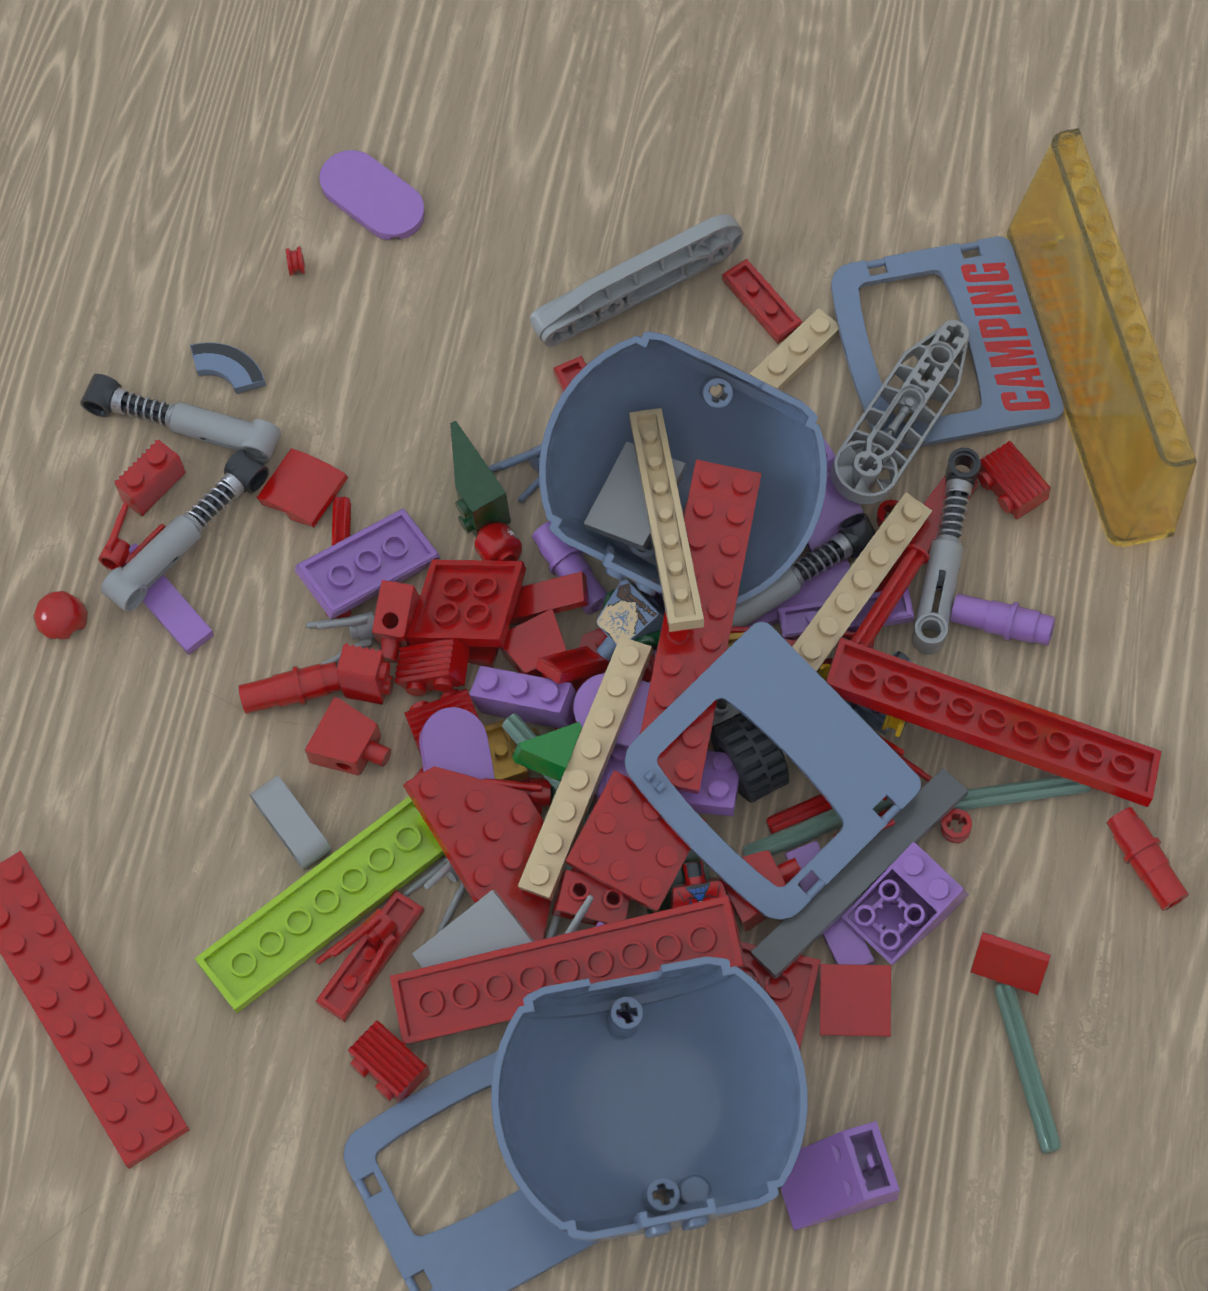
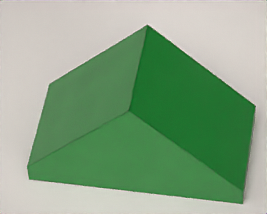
(548, 752)

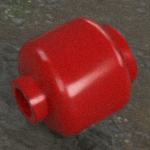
(498, 543)

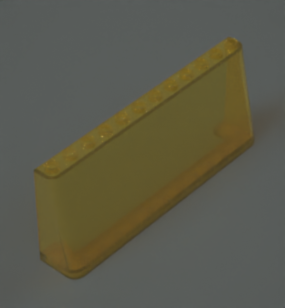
(1101, 349)

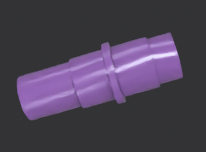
(568, 560)
(1003, 619)

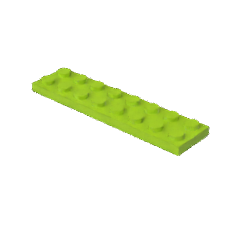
(320, 905)

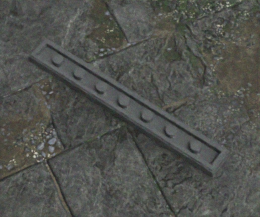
(911, 824)

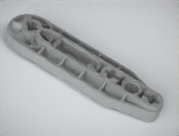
(637, 279)
(862, 460)

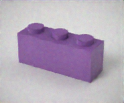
(529, 696)

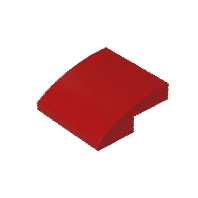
(302, 487)

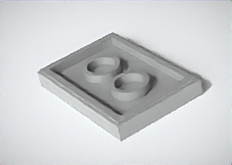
(621, 503)
(479, 930)

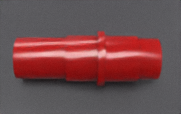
(290, 687)
(1147, 858)

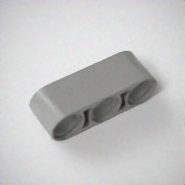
(290, 822)

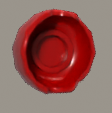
(60, 615)

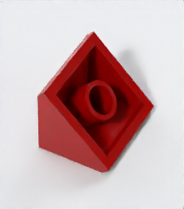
(1010, 963)

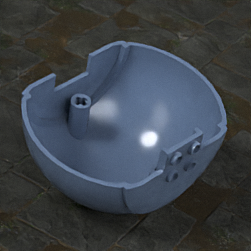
(741, 428)
(677, 1103)

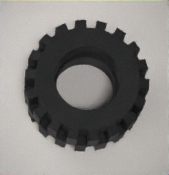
(754, 756)

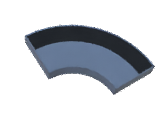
(228, 364)

